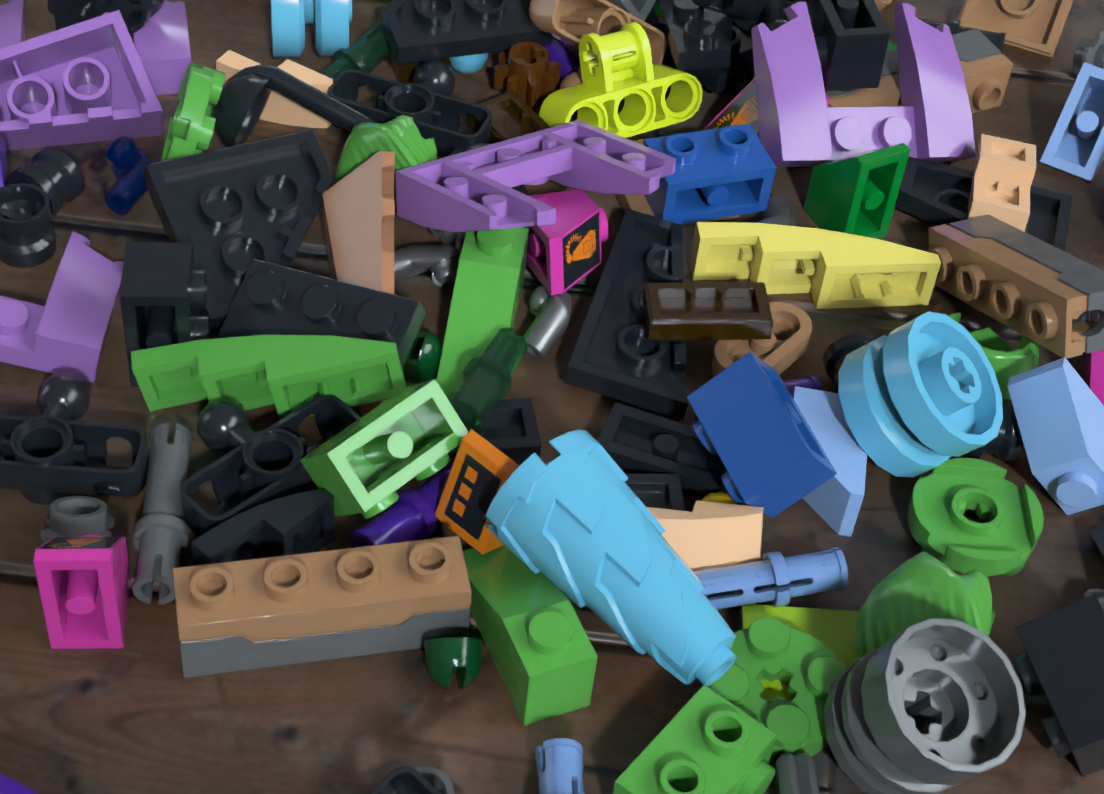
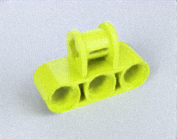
(619, 68)

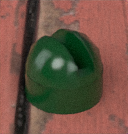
(428, 363)
(453, 655)

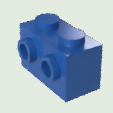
(714, 175)
(759, 436)

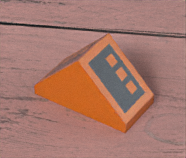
(470, 488)

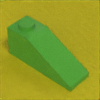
(483, 298)
(530, 636)

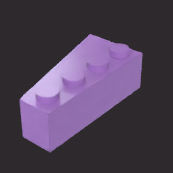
(76, 87)

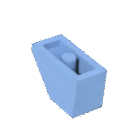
(1079, 133)
(1061, 433)
(842, 495)

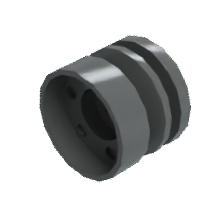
(925, 710)

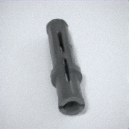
(161, 531)

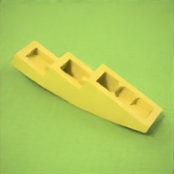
(830, 265)

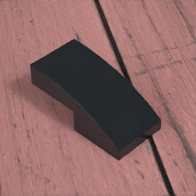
(272, 529)

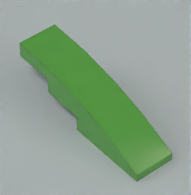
(268, 371)

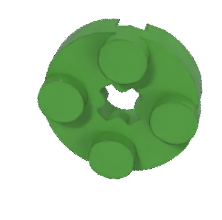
(192, 125)
(944, 532)
(798, 660)

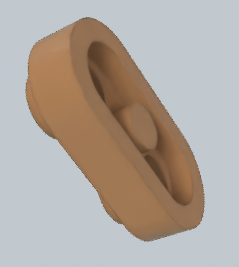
(787, 343)

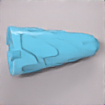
(609, 553)

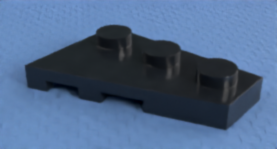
(943, 193)
(302, 303)

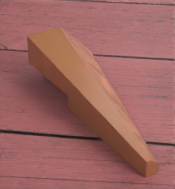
(360, 229)

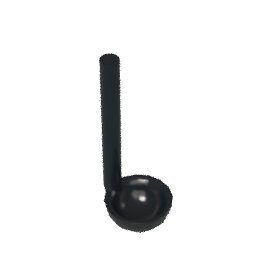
(248, 91)

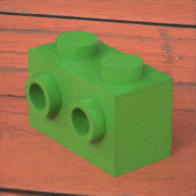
(386, 449)
(704, 751)

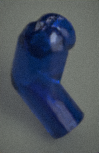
(129, 170)

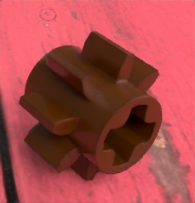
(527, 72)

